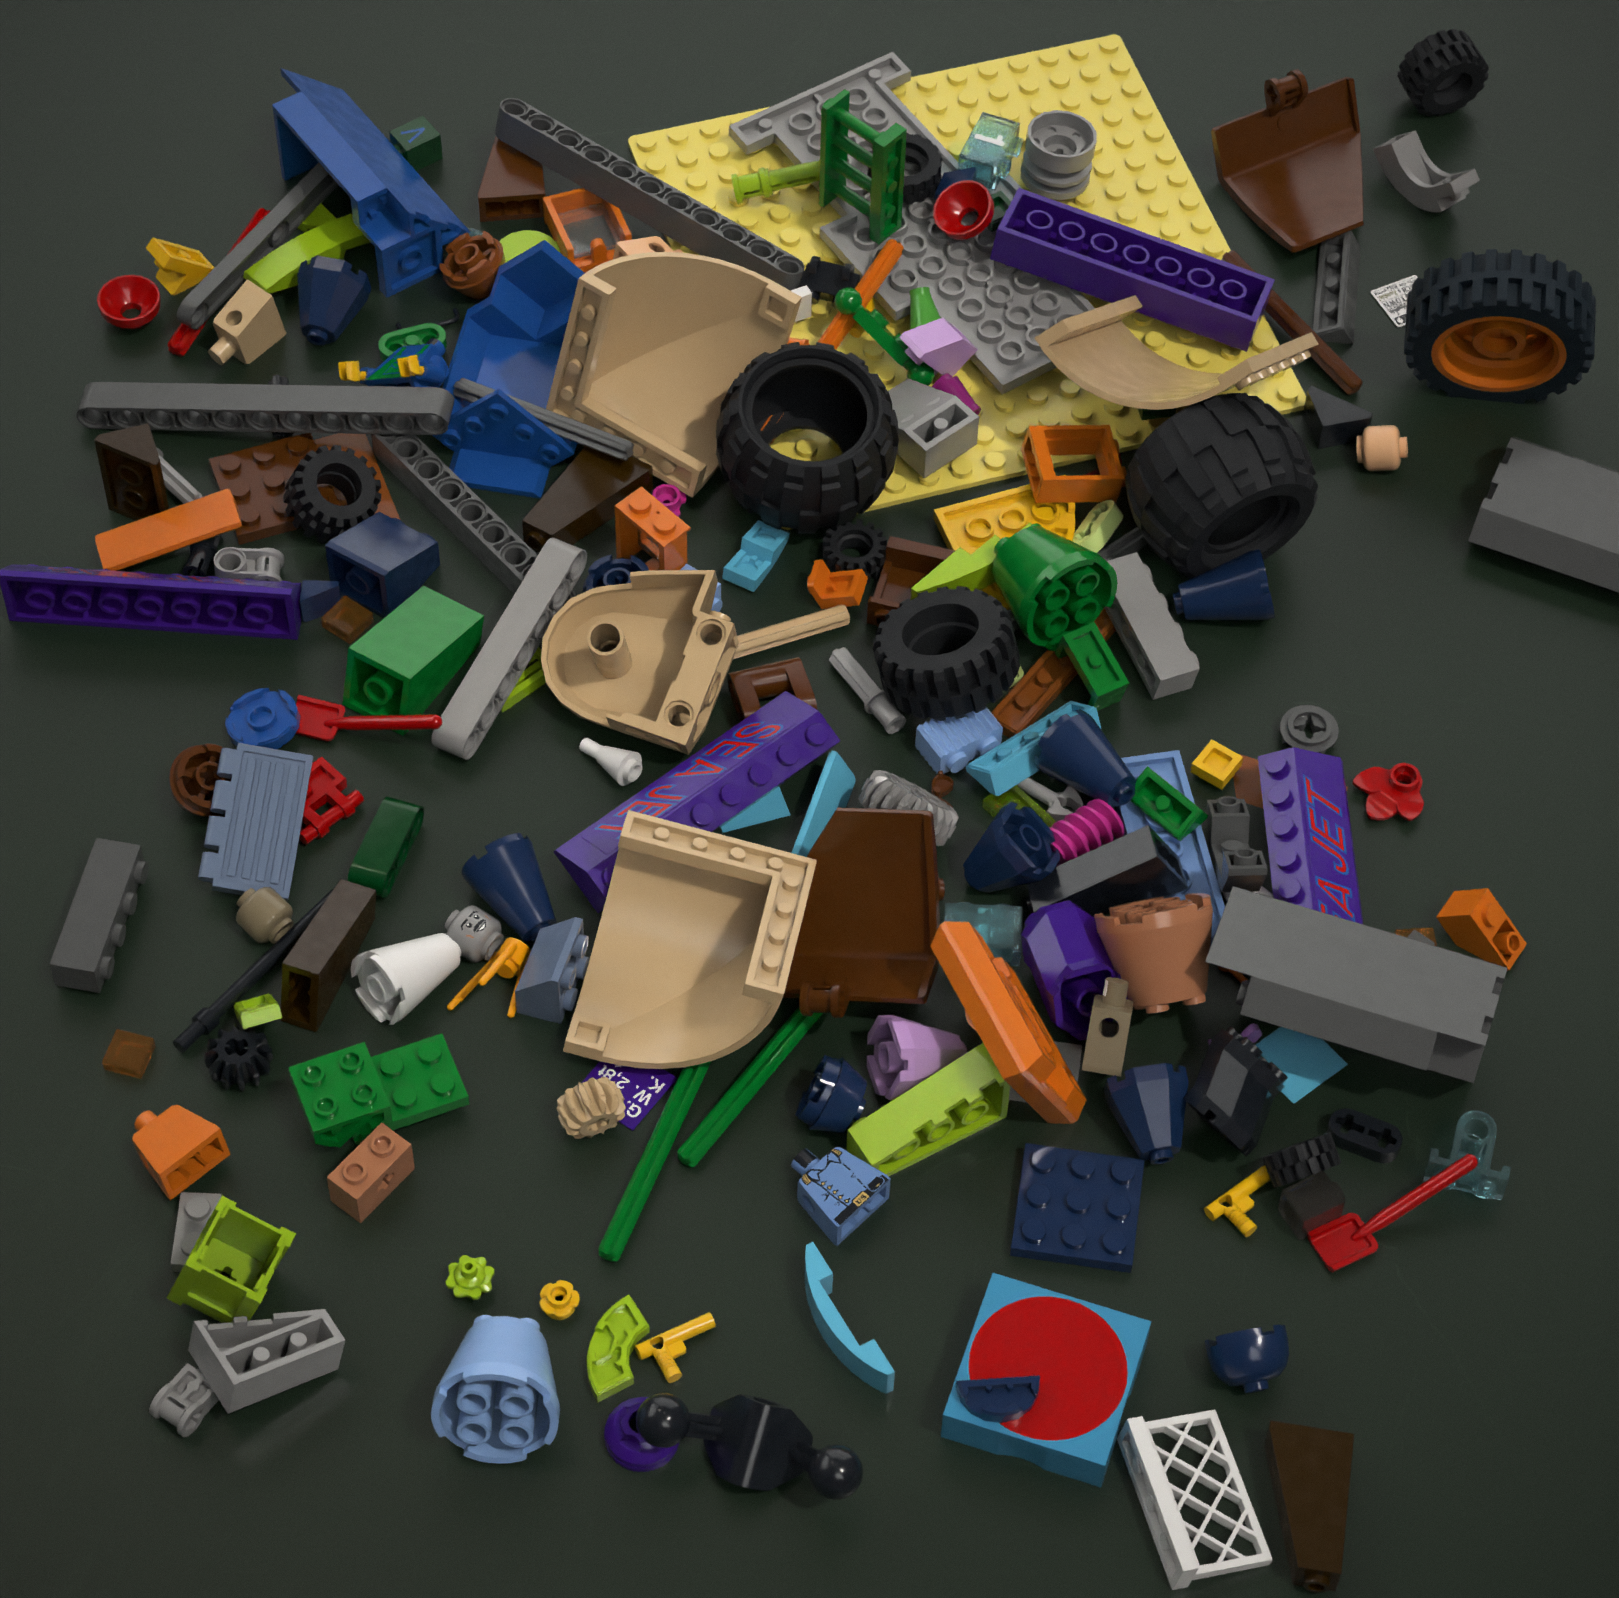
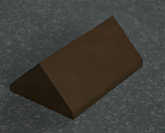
(131, 472)

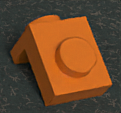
(836, 587)

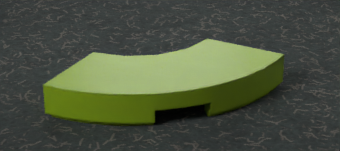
(612, 1346)

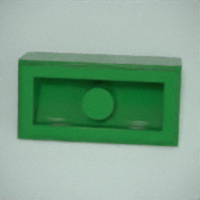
(1166, 805)

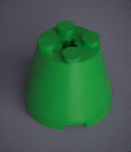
(1051, 583)

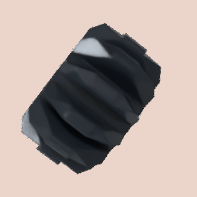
(238, 1057)

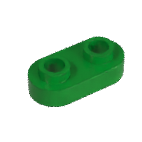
(410, 336)

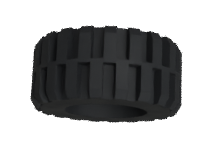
(942, 685)

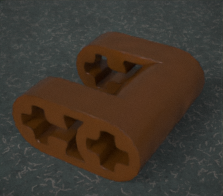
(766, 681)

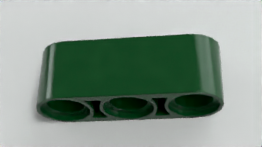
(386, 845)

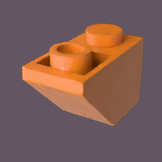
(1481, 927)

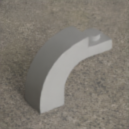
(1418, 177)

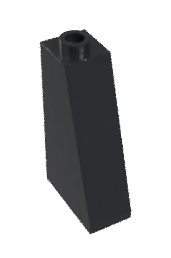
(1112, 875)

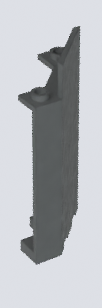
(1553, 513)

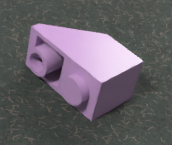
(938, 346)

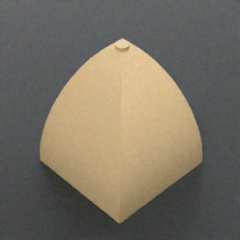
(658, 349)
(688, 946)

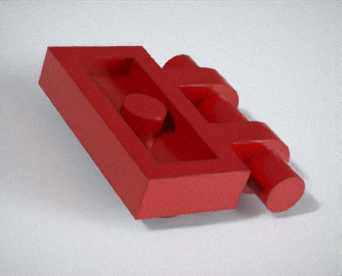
(324, 787)

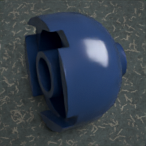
(1249, 1357)

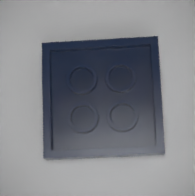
(1077, 1208)

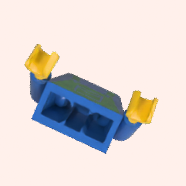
(406, 367)

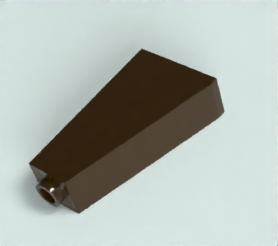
(584, 497)
(325, 954)
(1311, 1495)

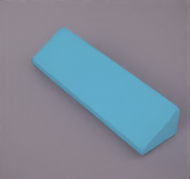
(1014, 758)
(831, 792)

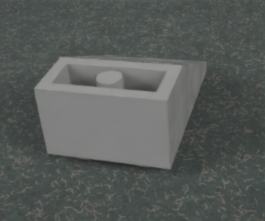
(931, 426)

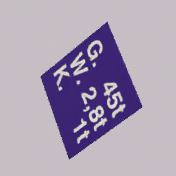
(639, 1087)

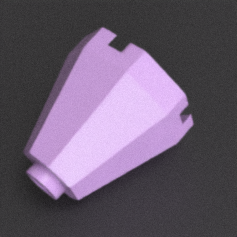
(908, 1053)

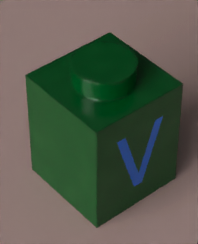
(417, 142)

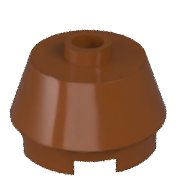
(473, 264)

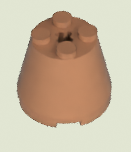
(1160, 948)

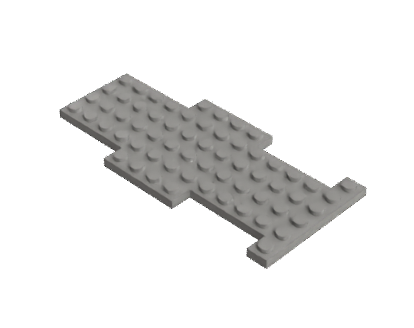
(984, 299)

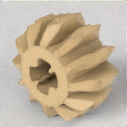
(591, 1107)

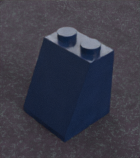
(381, 562)

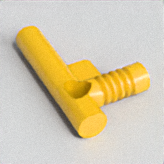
(1239, 1202)
(674, 1344)

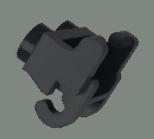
(827, 279)

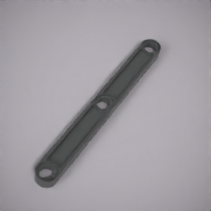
(254, 246)

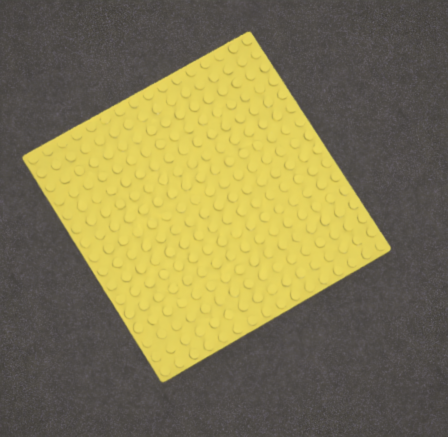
(1133, 181)

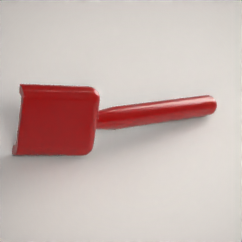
(323, 719)
(1350, 1239)

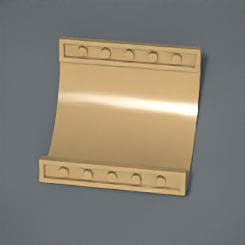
(1116, 366)

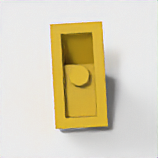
(178, 265)

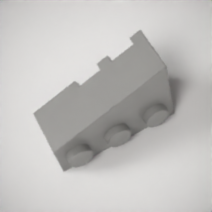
(265, 1356)

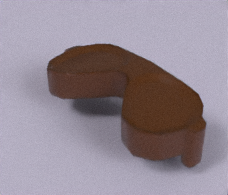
(942, 786)

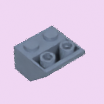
(553, 971)

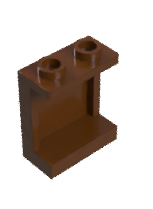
(903, 568)

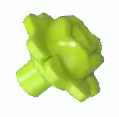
(470, 1277)

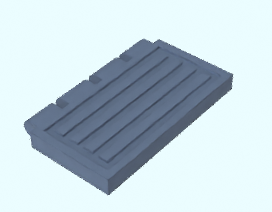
(260, 822)

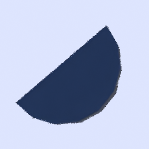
(999, 1398)

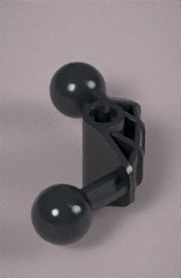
(752, 1443)

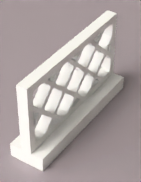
(1161, 1509)

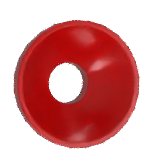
(958, 201)
(129, 293)

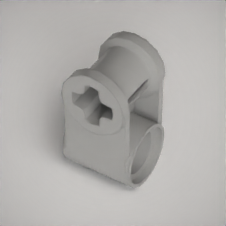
(248, 563)

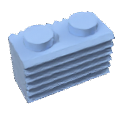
(955, 742)

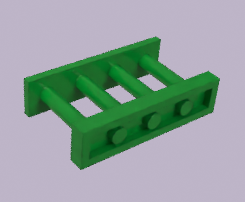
(886, 166)

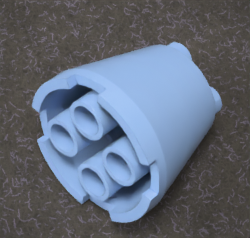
(498, 1392)

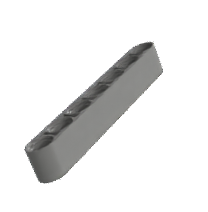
(509, 648)

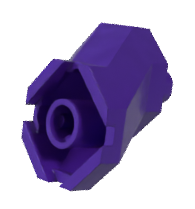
(1066, 963)

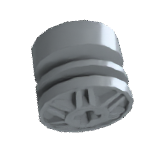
(1058, 154)

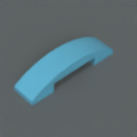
(864, 1360)

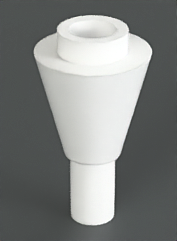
(621, 764)

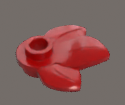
(1390, 796)

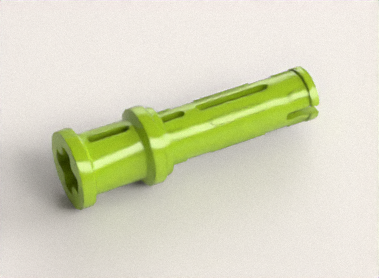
(766, 181)

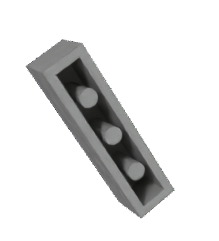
(1149, 630)

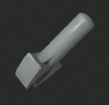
(1054, 800)

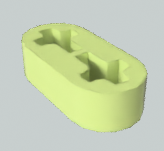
(1098, 526)

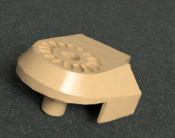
(642, 655)

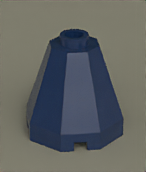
(329, 297)
(1011, 851)
(1150, 1109)

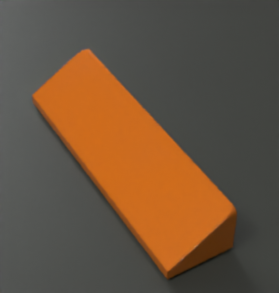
(168, 530)

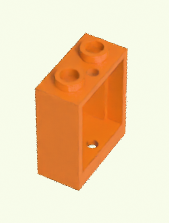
(1050, 440)

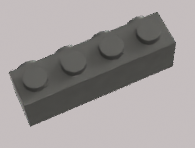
(98, 915)

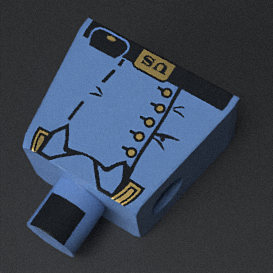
(839, 1190)

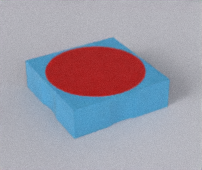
(1085, 1371)

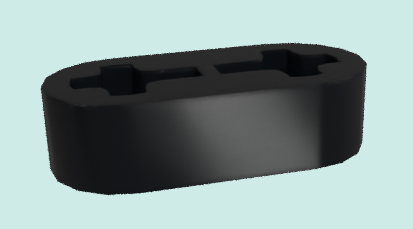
(1365, 1135)

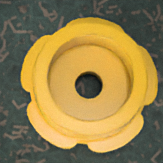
(559, 1309)

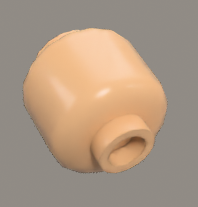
(1381, 448)

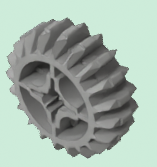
(893, 792)

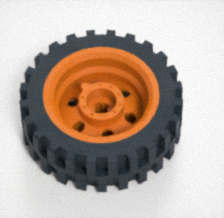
(1500, 327)

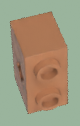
(370, 1172)

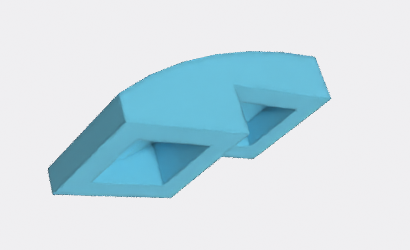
(756, 557)

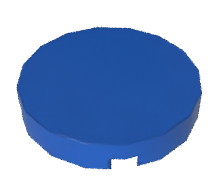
(263, 718)

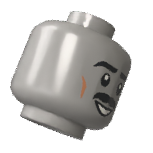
(475, 933)

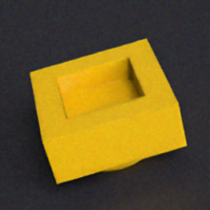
(1216, 764)

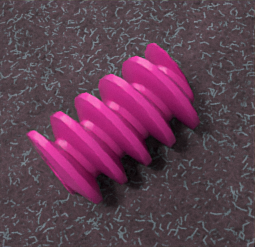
(1086, 830)

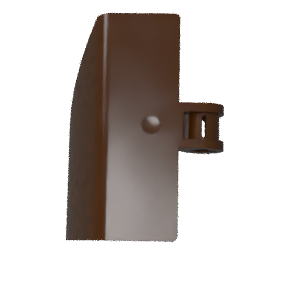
(1296, 161)
(868, 913)

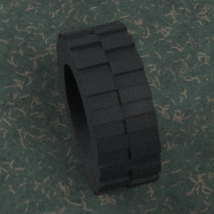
(927, 156)

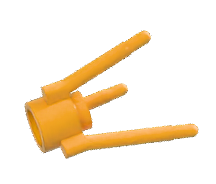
(506, 962)

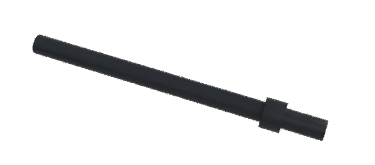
(208, 1018)

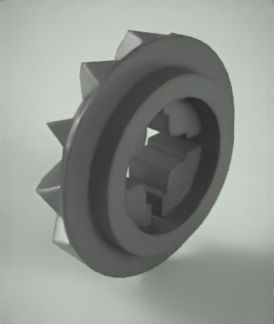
(1321, 724)

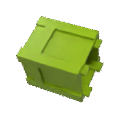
(234, 1245)

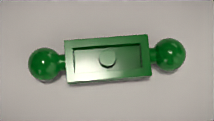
(849, 302)

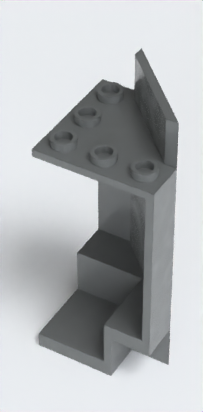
(1358, 984)

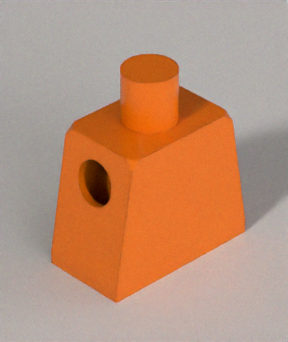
(178, 1147)

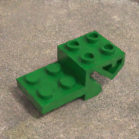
(354, 1093)

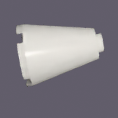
(403, 974)

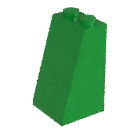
(410, 655)

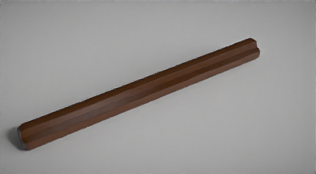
(1297, 327)

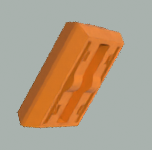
(1008, 1023)

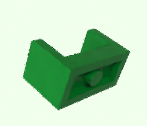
(1094, 665)

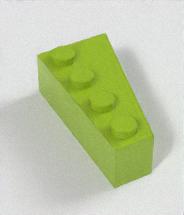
(932, 1114)

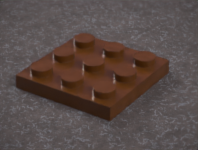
(258, 484)

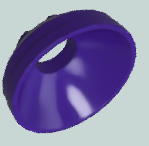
(627, 1446)

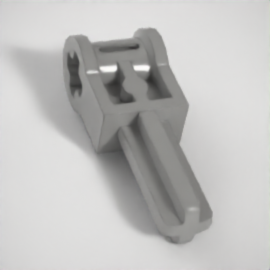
(184, 1400)

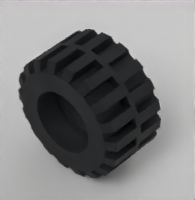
(1443, 72)
(339, 470)

